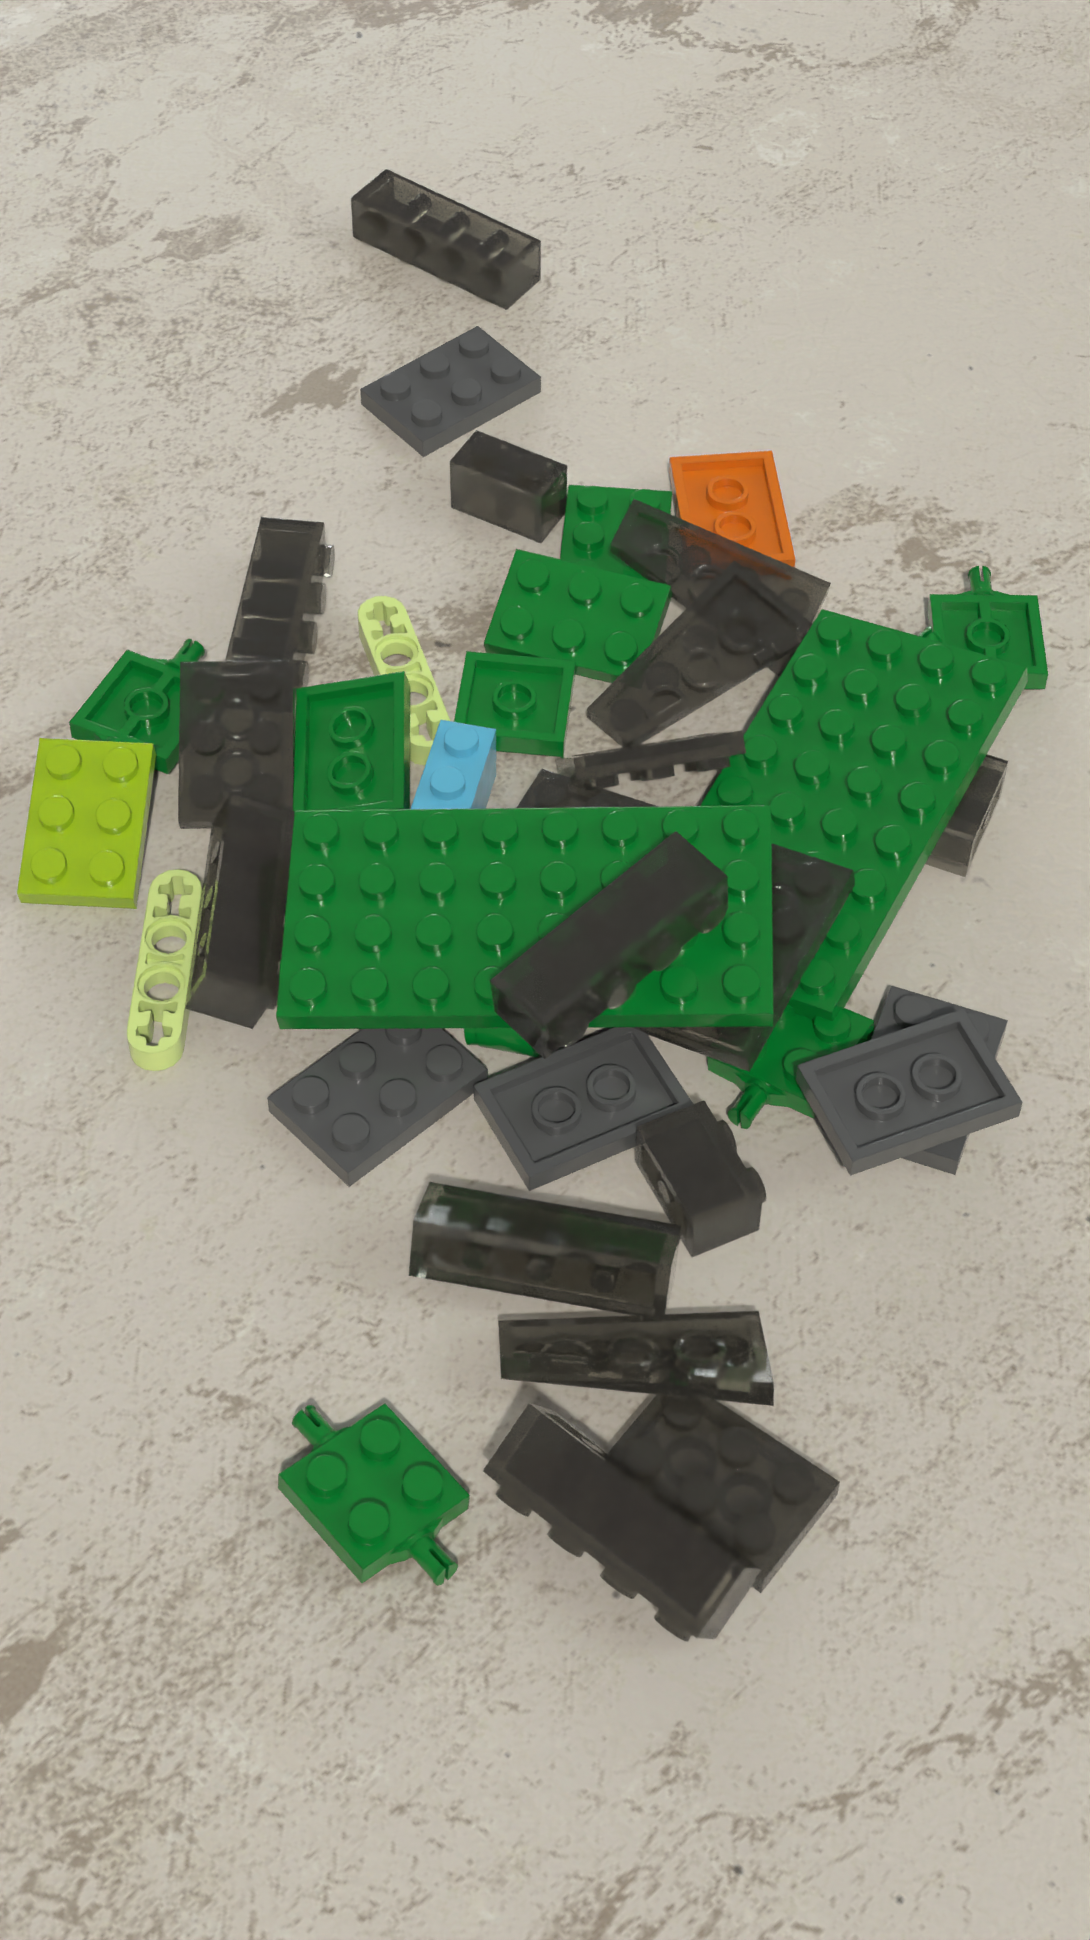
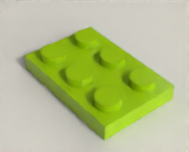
(87, 823)

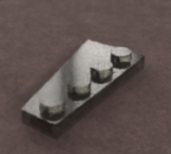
(693, 557)
(706, 651)
(683, 1356)

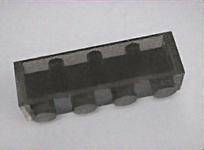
(446, 239)
(283, 594)
(242, 912)
(610, 945)
(545, 1250)
(621, 1523)

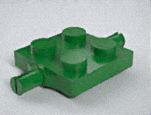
(992, 625)
(138, 704)
(791, 1043)
(374, 1493)

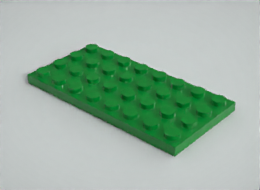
(865, 768)
(421, 907)

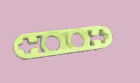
(403, 642)
(160, 968)

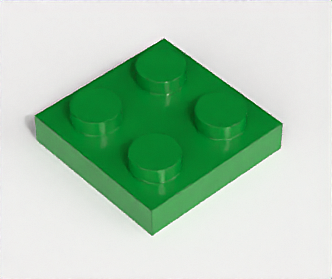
(519, 698)

